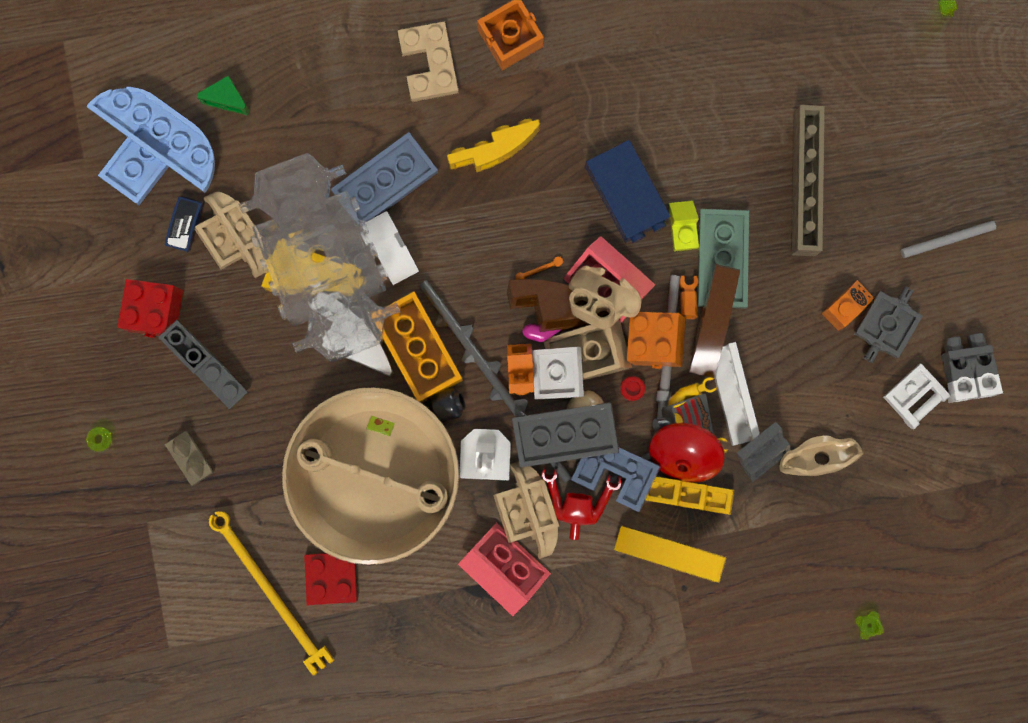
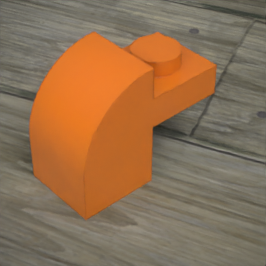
(520, 369)

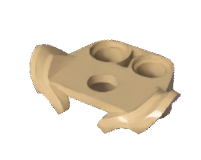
(622, 302)

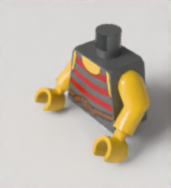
(689, 407)

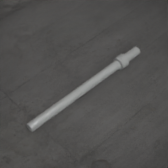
(664, 394)

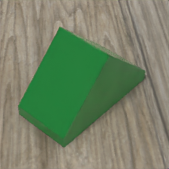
(223, 96)

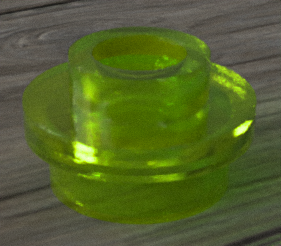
(947, 7)
(106, 439)

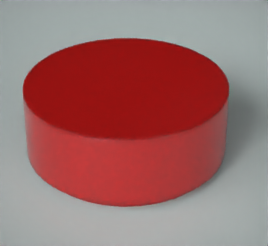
(632, 388)

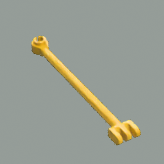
(314, 654)

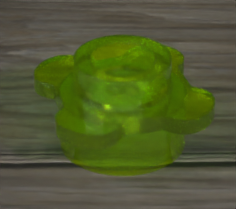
(875, 629)

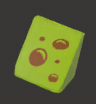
(380, 426)

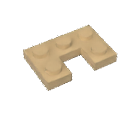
(433, 41)

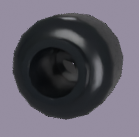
(447, 404)

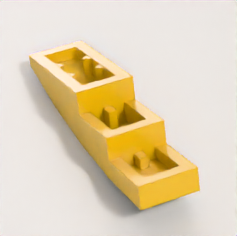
(691, 495)

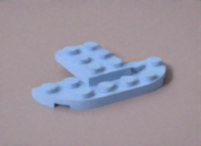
(154, 141)

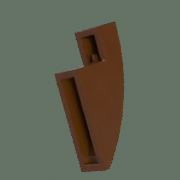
(550, 303)
(714, 320)

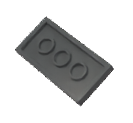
(565, 434)

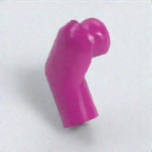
(532, 332)

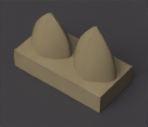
(189, 458)

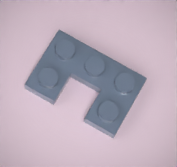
(637, 471)

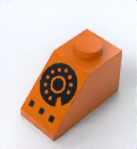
(848, 305)

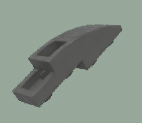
(203, 364)

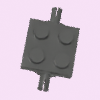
(888, 324)

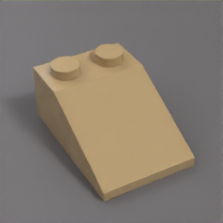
(601, 349)

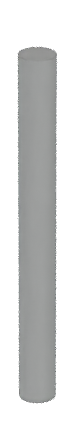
(948, 239)

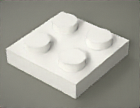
(557, 373)

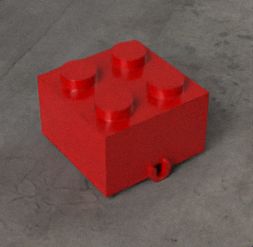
(149, 307)

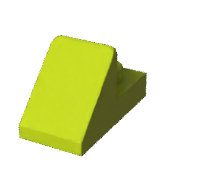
(683, 225)

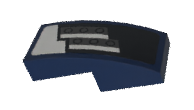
(183, 223)

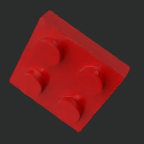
(329, 580)

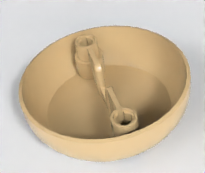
(370, 487)

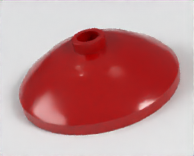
(687, 452)

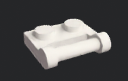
(910, 390)

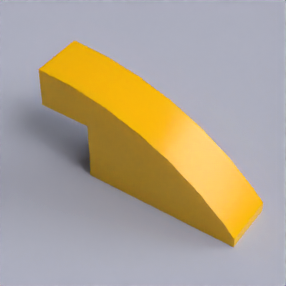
(670, 554)

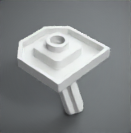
(485, 455)

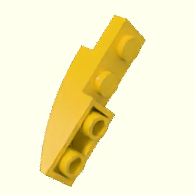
(504, 144)

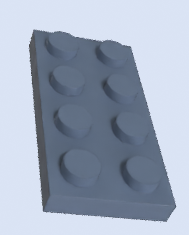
(388, 177)

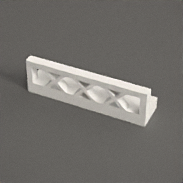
(735, 397)

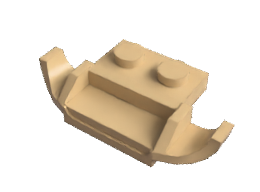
(229, 234)
(528, 510)

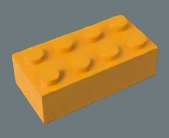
(419, 350)

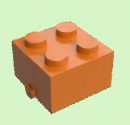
(510, 33)
(656, 339)

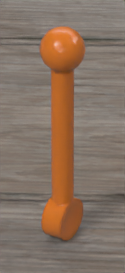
(558, 261)

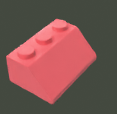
(616, 266)
(504, 569)

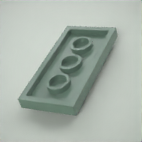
(726, 243)

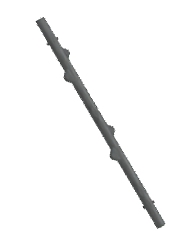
(489, 369)

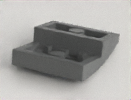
(763, 452)

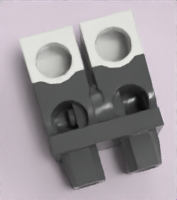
(970, 371)

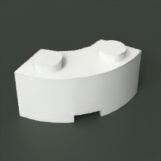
(390, 248)

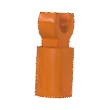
(689, 305)

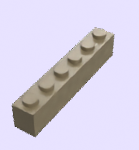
(808, 181)

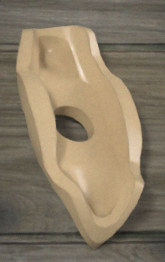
(802, 459)

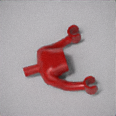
(578, 507)

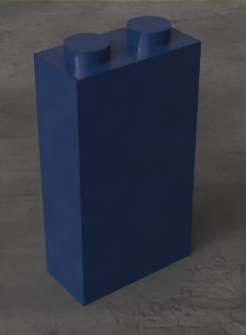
(627, 192)

